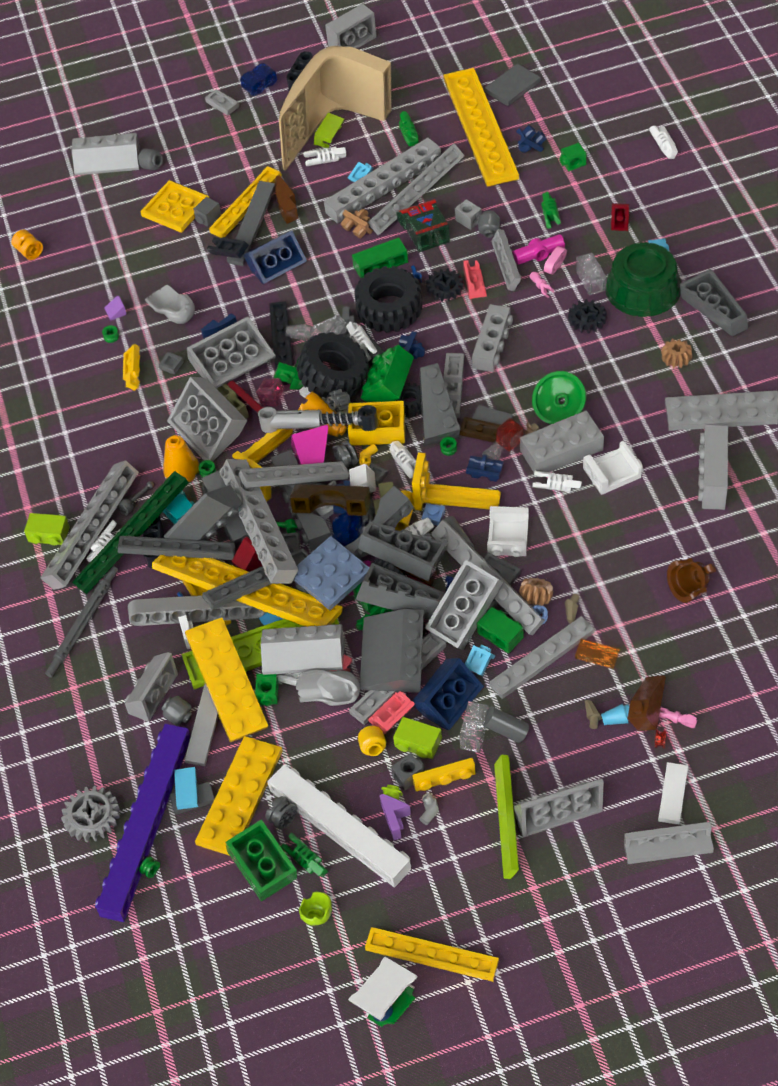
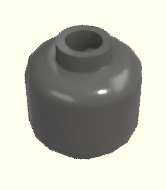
(150, 159)
(488, 223)
(177, 710)

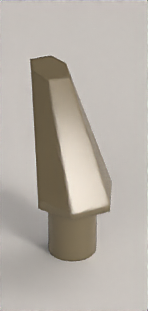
(571, 607)
(592, 714)

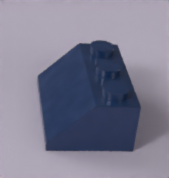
(275, 257)
(447, 693)

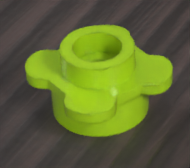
(392, 791)

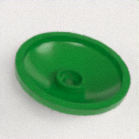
(551, 390)

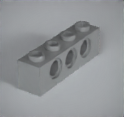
(492, 338)

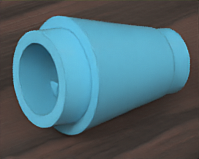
(616, 715)

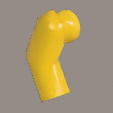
(365, 455)

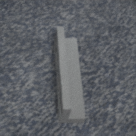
(668, 843)

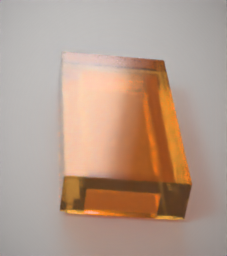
(597, 653)

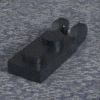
(228, 247)

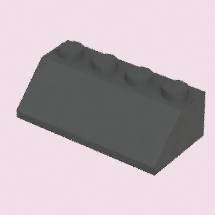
(206, 515)

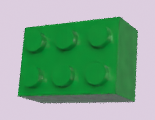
(387, 375)
(261, 860)

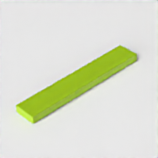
(506, 817)

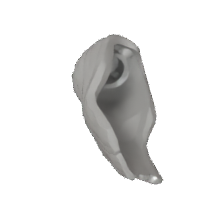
(175, 306)
(328, 687)

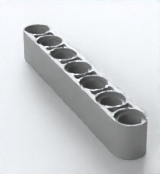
(167, 610)

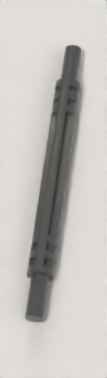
(81, 621)

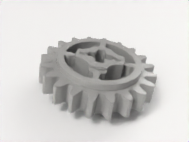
(101, 816)

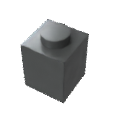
(207, 211)

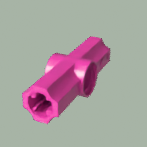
(537, 249)

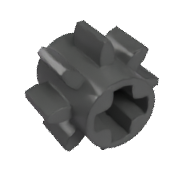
(338, 400)

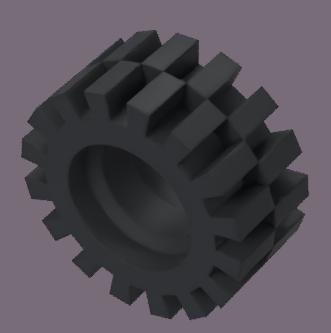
(413, 392)

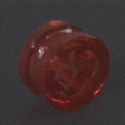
(660, 738)

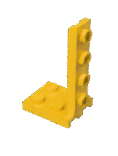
(261, 449)
(448, 495)

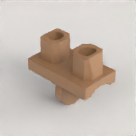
(359, 221)

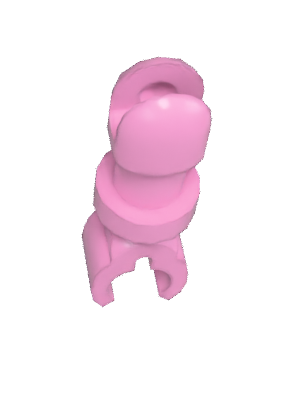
(541, 283)
(687, 720)

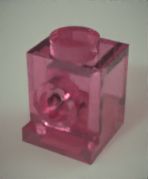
(270, 391)

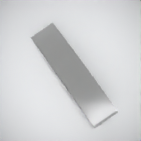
(454, 379)

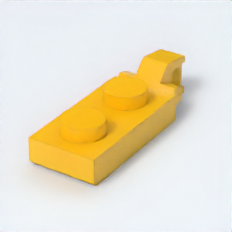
(131, 367)

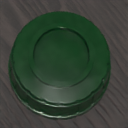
(643, 280)

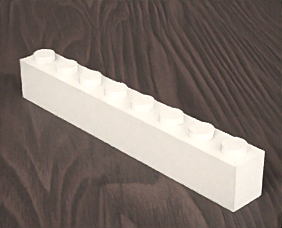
(341, 826)

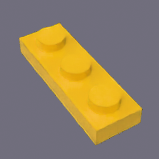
(444, 774)

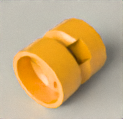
(27, 244)

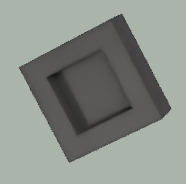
(171, 363)

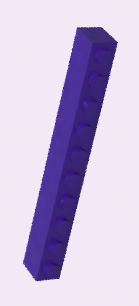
(143, 823)

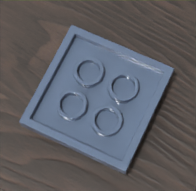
(330, 573)

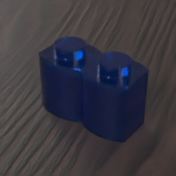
(258, 79)
(346, 528)

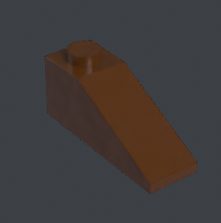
(646, 704)

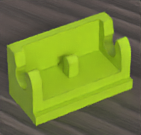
(327, 130)

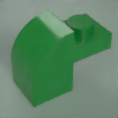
(288, 374)

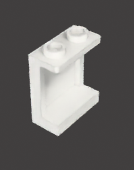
(613, 468)
(508, 531)

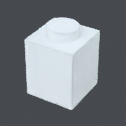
(363, 476)

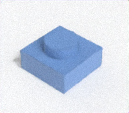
(434, 513)

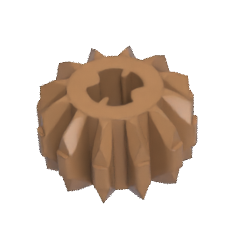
(676, 353)
(536, 591)

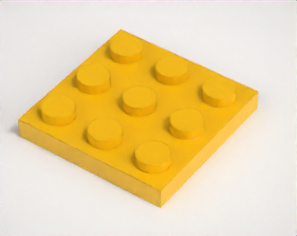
(173, 206)

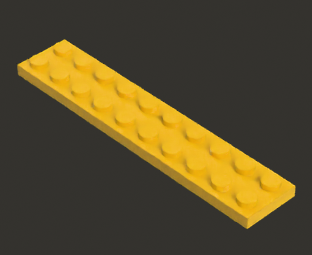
(481, 127)
(274, 598)

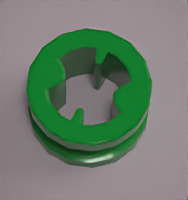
(113, 337)
(448, 441)
(206, 464)
(149, 867)

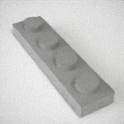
(506, 260)

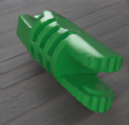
(408, 129)
(550, 210)
(305, 856)

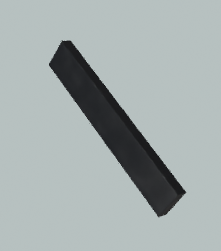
(281, 342)

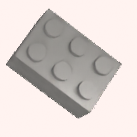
(352, 28)

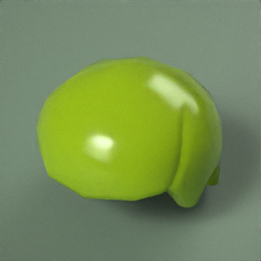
(316, 909)

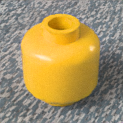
(371, 740)

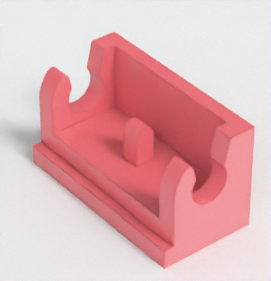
(474, 280)
(391, 711)

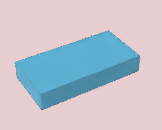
(186, 788)

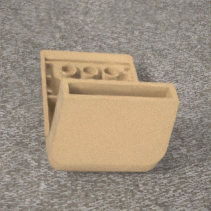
(330, 82)

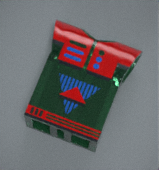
(425, 225)

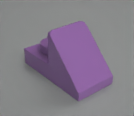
(393, 812)

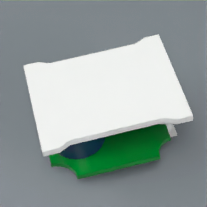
(386, 993)

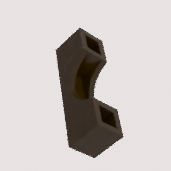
(308, 498)

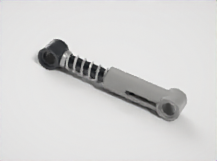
(299, 419)

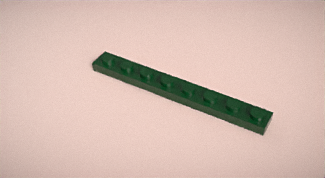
(134, 527)

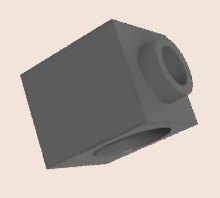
(399, 769)

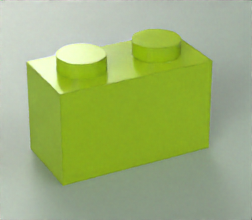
(46, 529)
(417, 738)

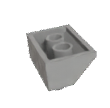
(151, 687)

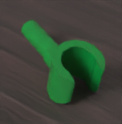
(289, 524)

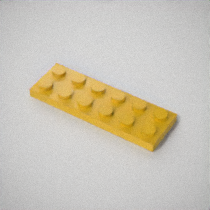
(226, 679)
(239, 793)

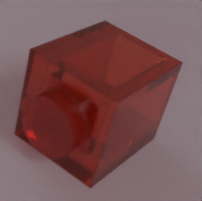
(509, 434)

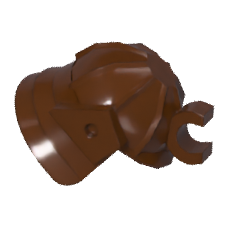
(688, 579)

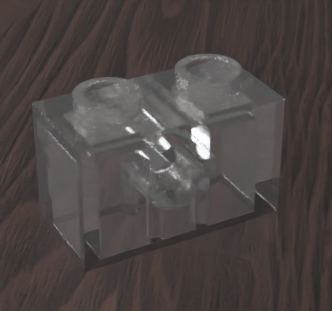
(590, 273)
(473, 727)

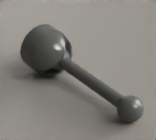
(126, 505)

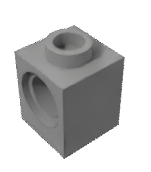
(467, 214)

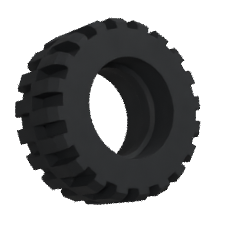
(388, 283)
(335, 350)

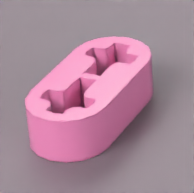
(555, 260)

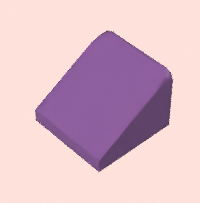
(115, 309)

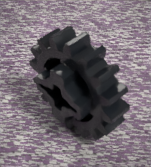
(444, 284)
(587, 316)

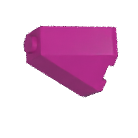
(310, 445)

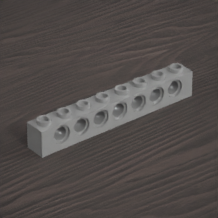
(382, 180)
(89, 525)
(260, 525)

